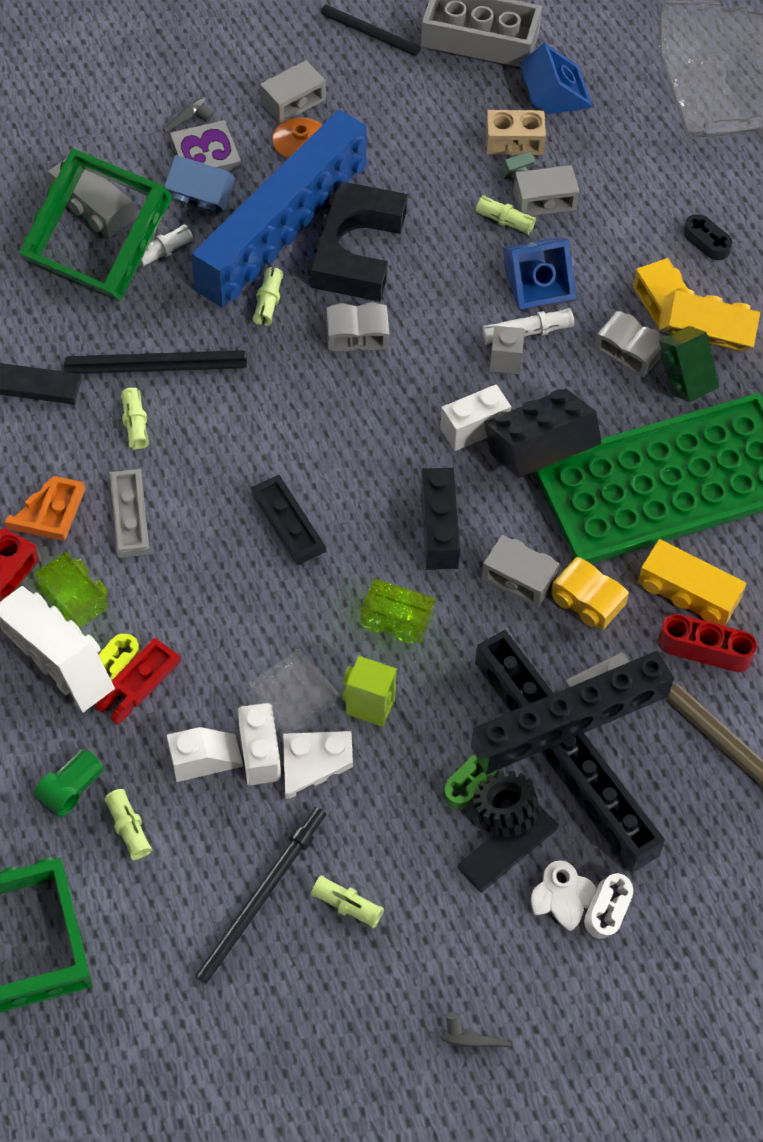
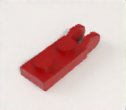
(139, 679)

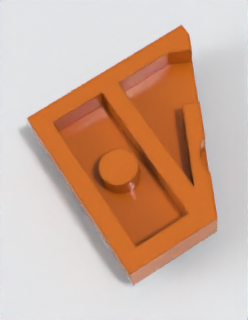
(49, 510)

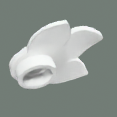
(563, 899)

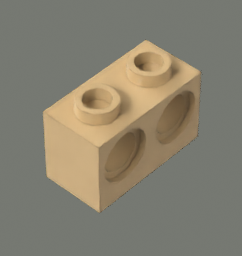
(515, 132)

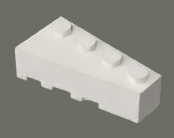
(56, 646)

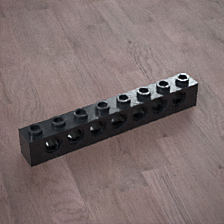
(574, 760)

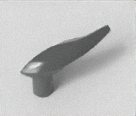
(195, 107)
(468, 1038)

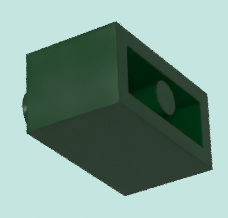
(689, 363)

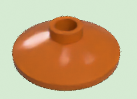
(293, 134)

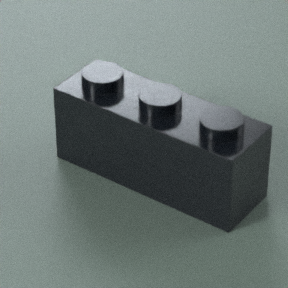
(440, 518)

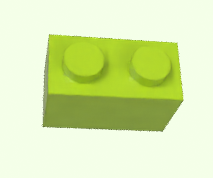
(369, 690)

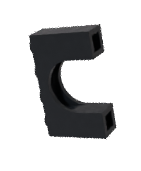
(350, 209)

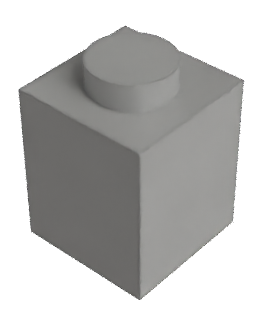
(507, 349)

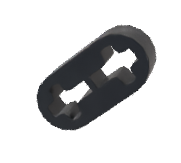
(708, 237)

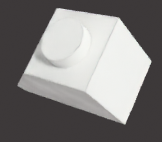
(202, 752)

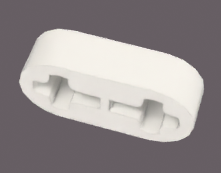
(601, 903)

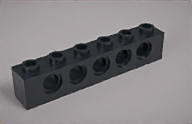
(571, 712)

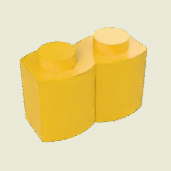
(589, 593)

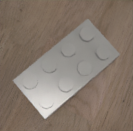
(482, 28)

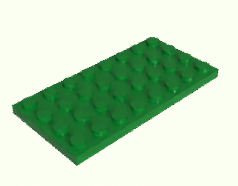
(660, 481)

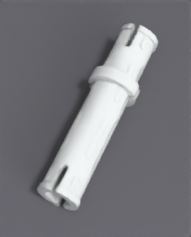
(541, 324)

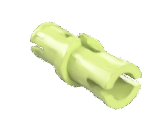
(505, 215)
(268, 296)
(134, 418)
(128, 824)
(367, 911)

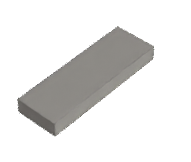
(129, 513)

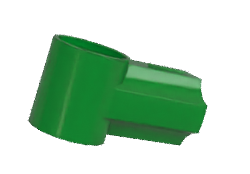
(63, 789)

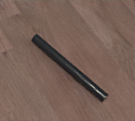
(371, 30)

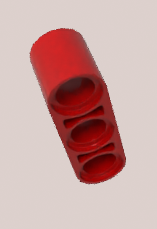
(723, 641)

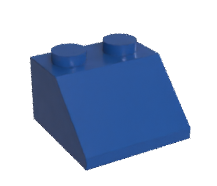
(554, 81)
(540, 272)

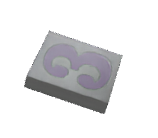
(208, 145)

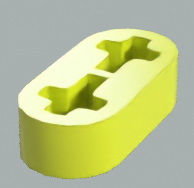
(110, 653)

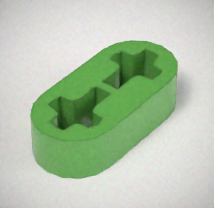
(459, 779)

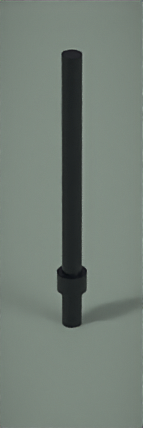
(299, 840)

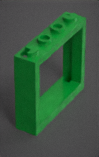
(136, 242)
(56, 982)

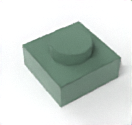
(516, 164)

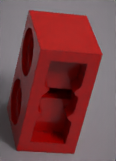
(17, 566)

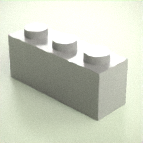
(99, 202)

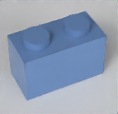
(199, 183)

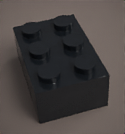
(542, 432)

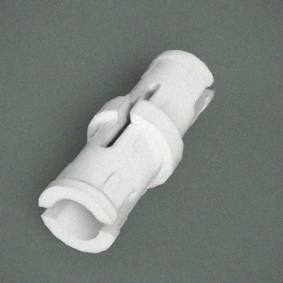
(165, 244)

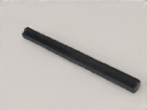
(156, 362)

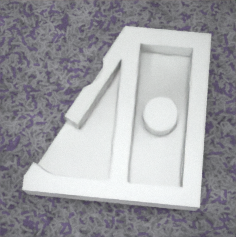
(314, 757)

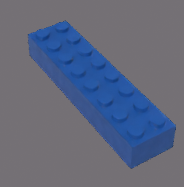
(279, 209)

